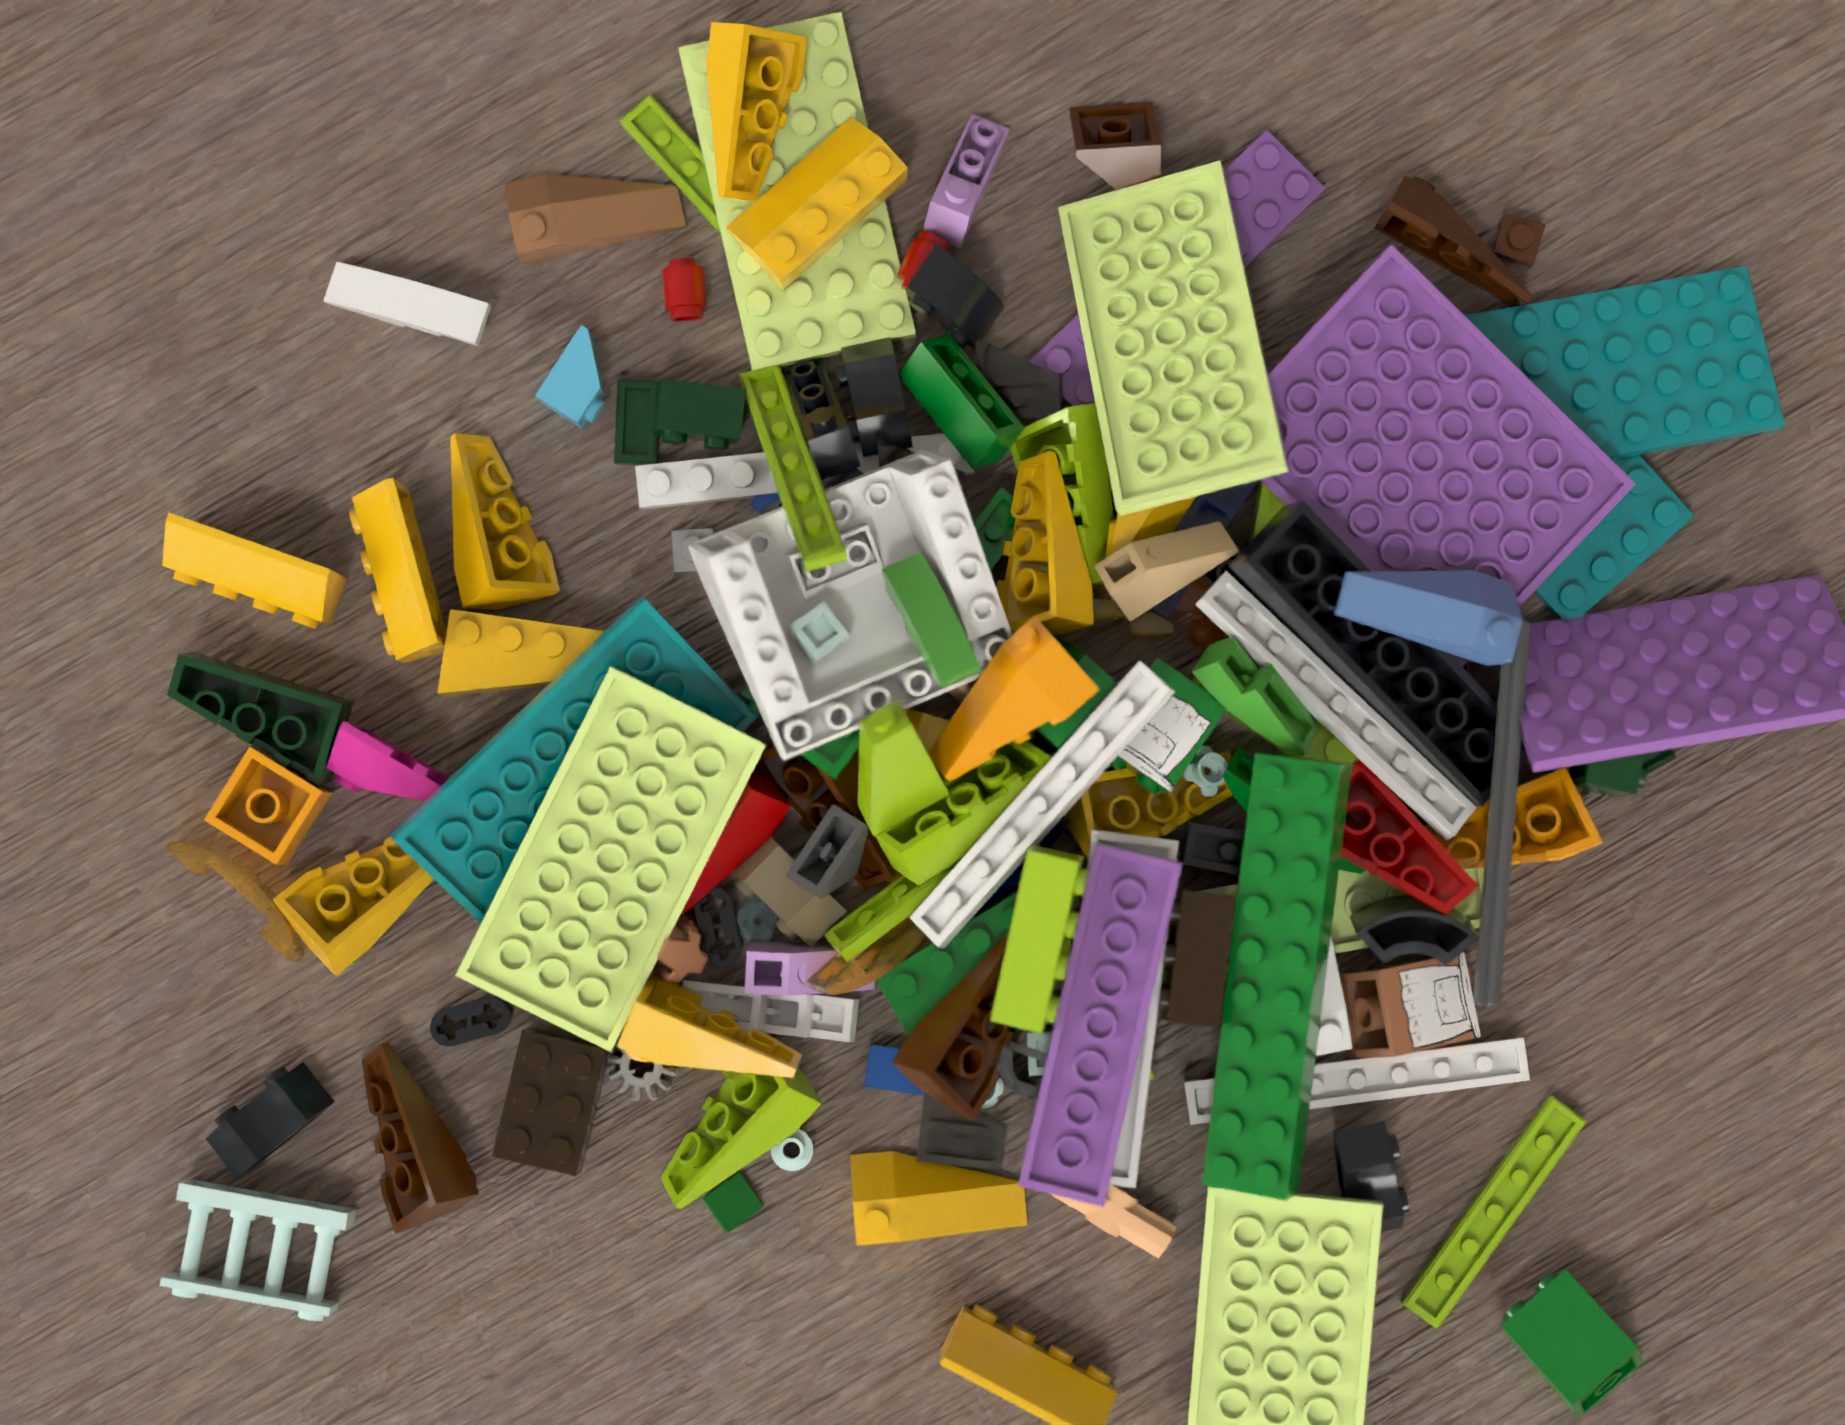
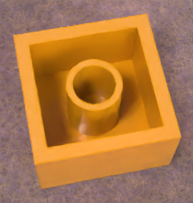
(268, 806)

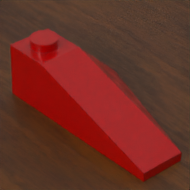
(747, 829)
(1397, 848)

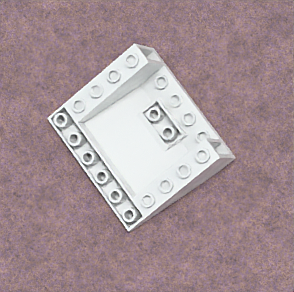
(763, 588)

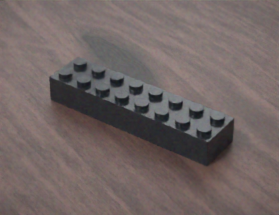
(1417, 689)

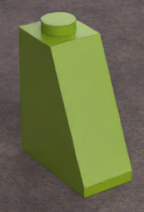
(893, 770)

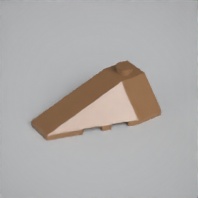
(577, 214)

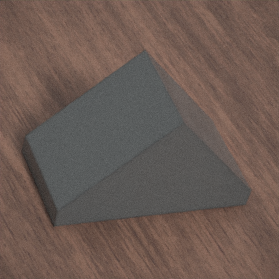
(830, 854)

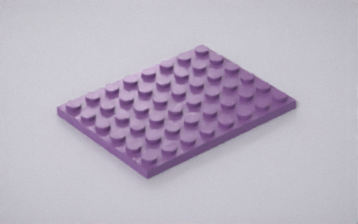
(1432, 440)

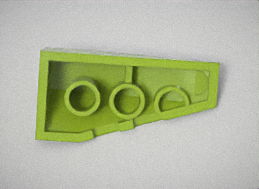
(738, 1127)

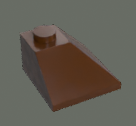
(1118, 142)

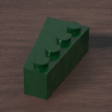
(263, 710)

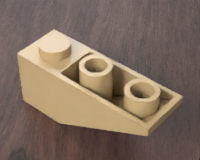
(1162, 565)

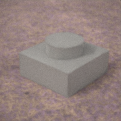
(682, 558)

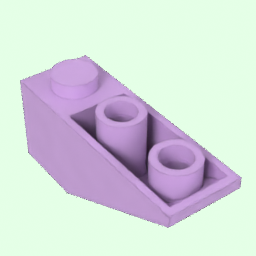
(965, 180)
(786, 967)

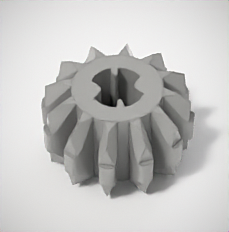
(638, 1081)

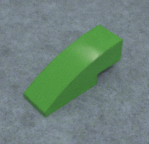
(930, 620)
(1256, 696)

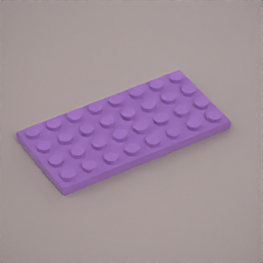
(1683, 673)

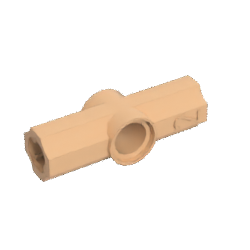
(1129, 1219)

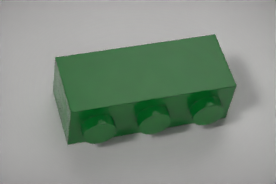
(961, 401)

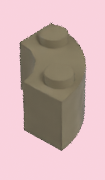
(798, 909)

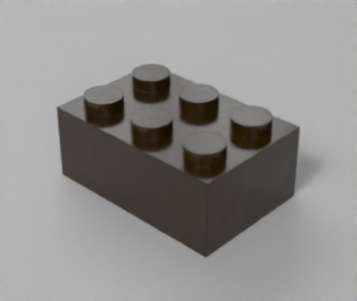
(1196, 959)
(551, 1101)

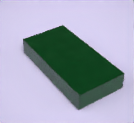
(634, 423)

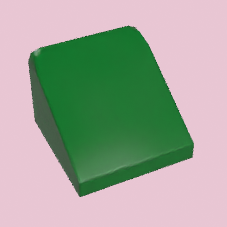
(733, 1202)

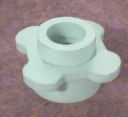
(1216, 766)

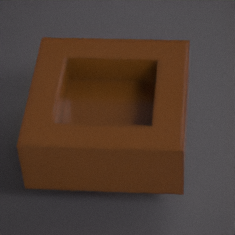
(1518, 239)

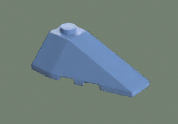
(1442, 609)

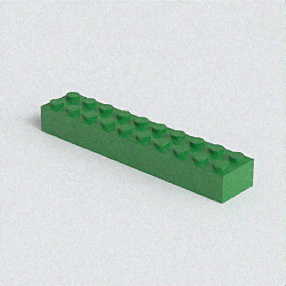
(1276, 974)

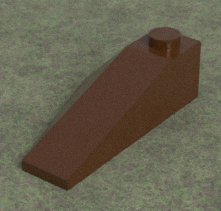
(1436, 231)
(421, 1157)

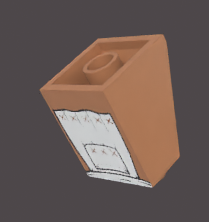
(1409, 1007)

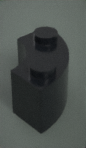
(954, 298)
(875, 395)
(1409, 926)
(268, 1120)
(1368, 1170)

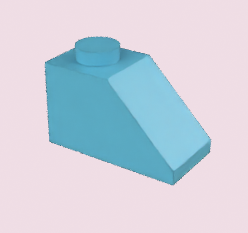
(575, 382)

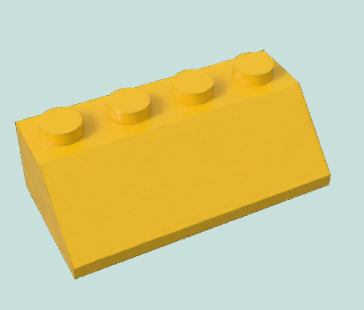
(818, 202)
(251, 570)
(400, 571)
(1025, 1372)

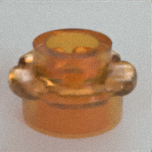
(1204, 633)

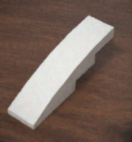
(407, 303)
(784, 1015)

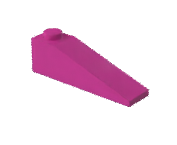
(379, 766)

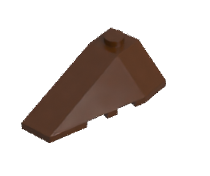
(813, 794)
(956, 1044)

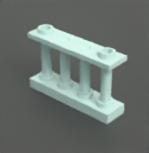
(244, 1207)

